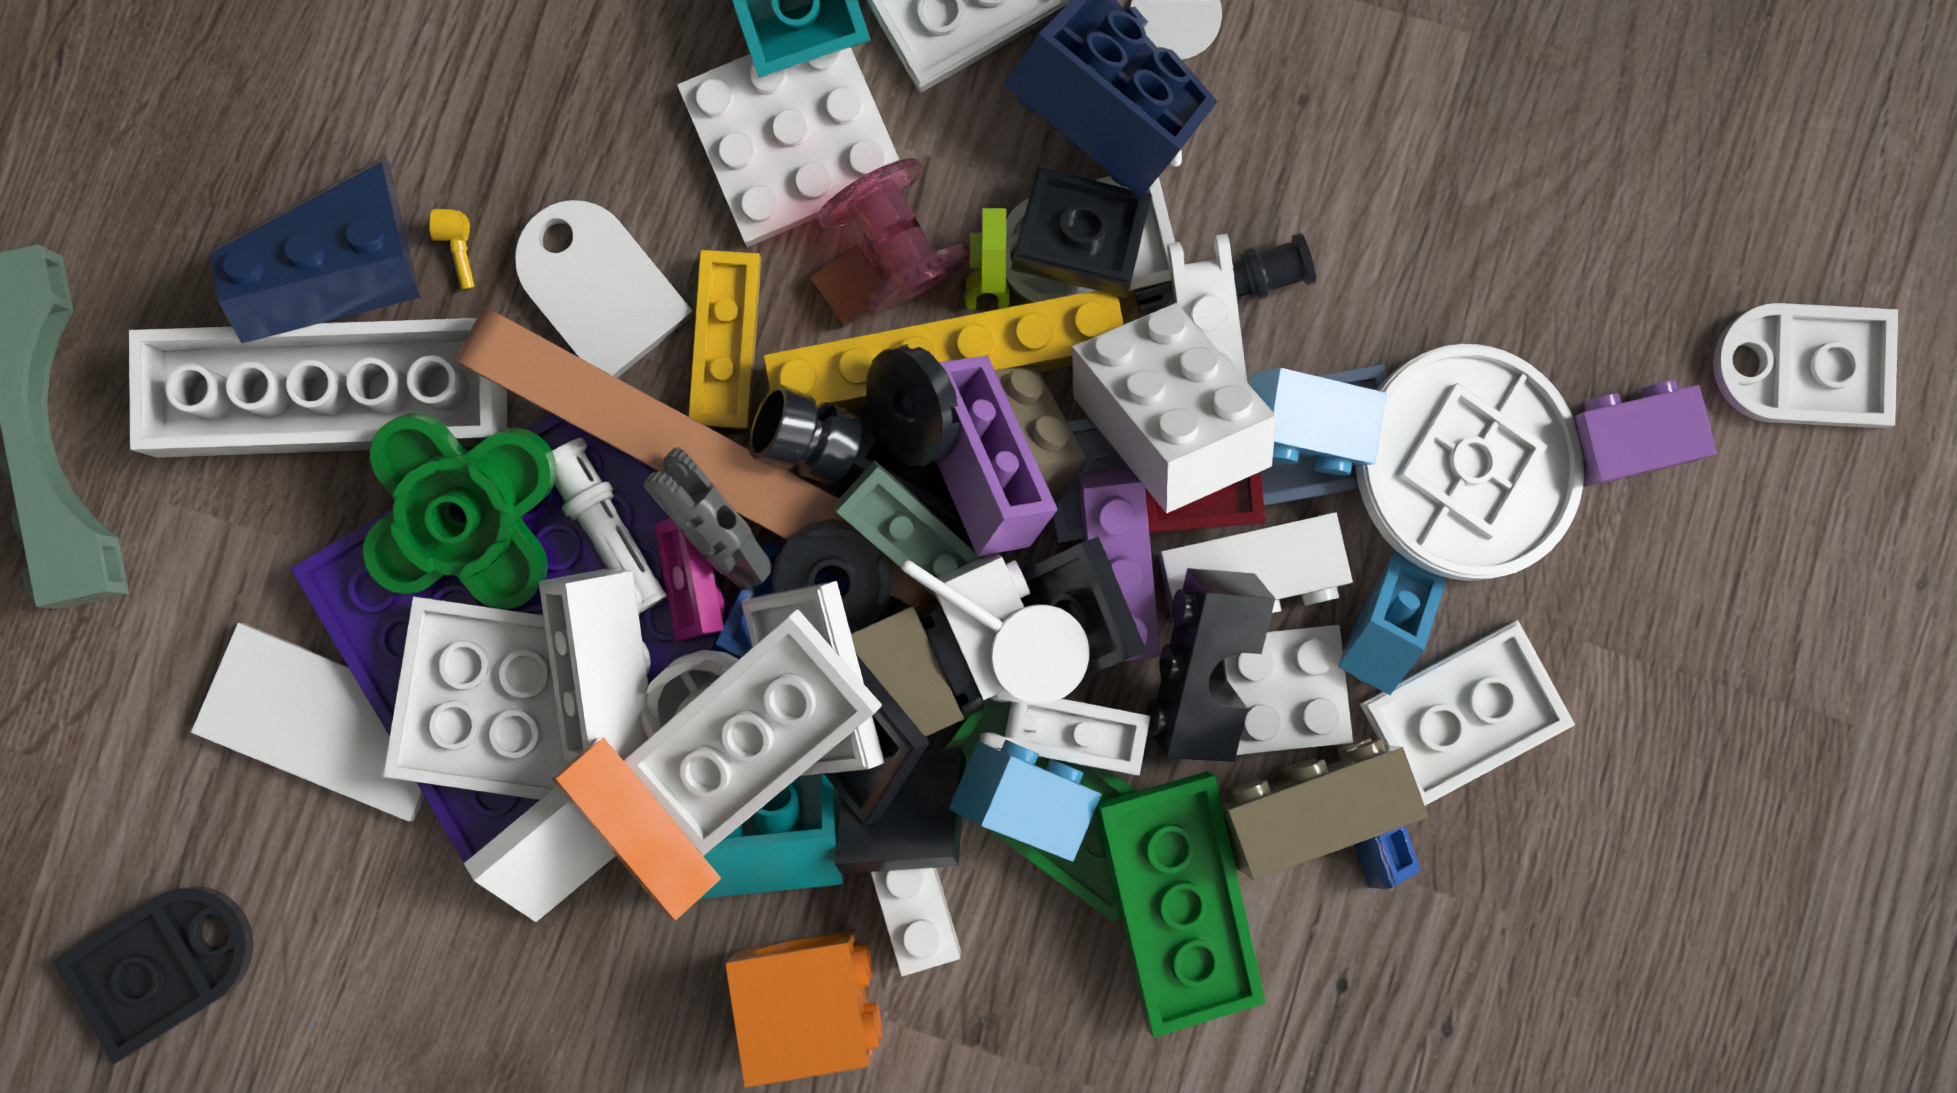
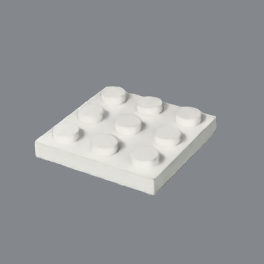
(786, 137)
(476, 702)

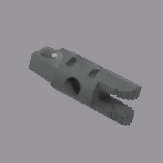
(708, 520)

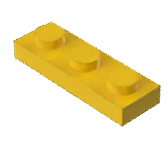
(725, 339)

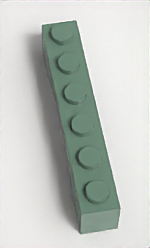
(66, 548)

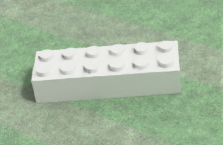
(302, 387)

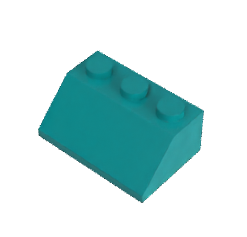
(782, 844)

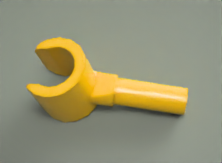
(454, 227)

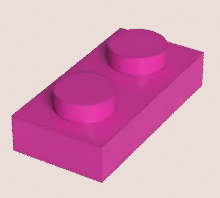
(690, 585)

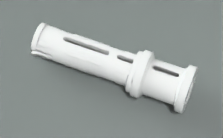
(590, 503)

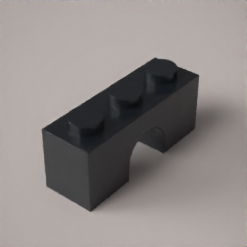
(1212, 619)

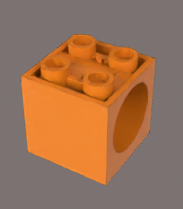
(803, 1007)

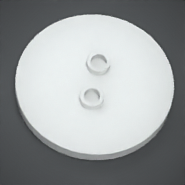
(1473, 463)

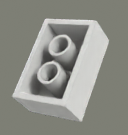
(1173, 407)

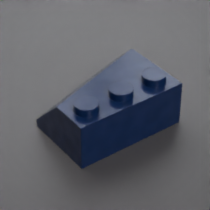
(1111, 90)
(318, 259)

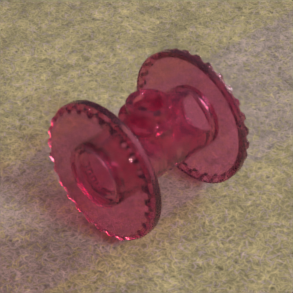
(893, 234)

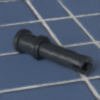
(1253, 274)

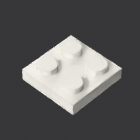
(1292, 691)

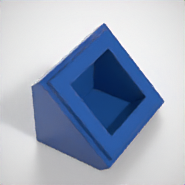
(1388, 859)

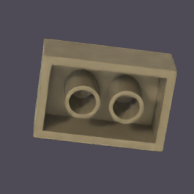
(1321, 807)

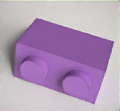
(1643, 434)

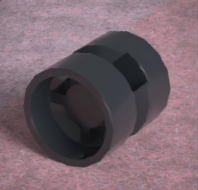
(796, 431)

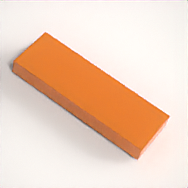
(636, 828)

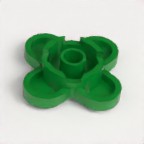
(425, 534)

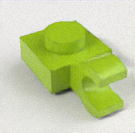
(989, 257)

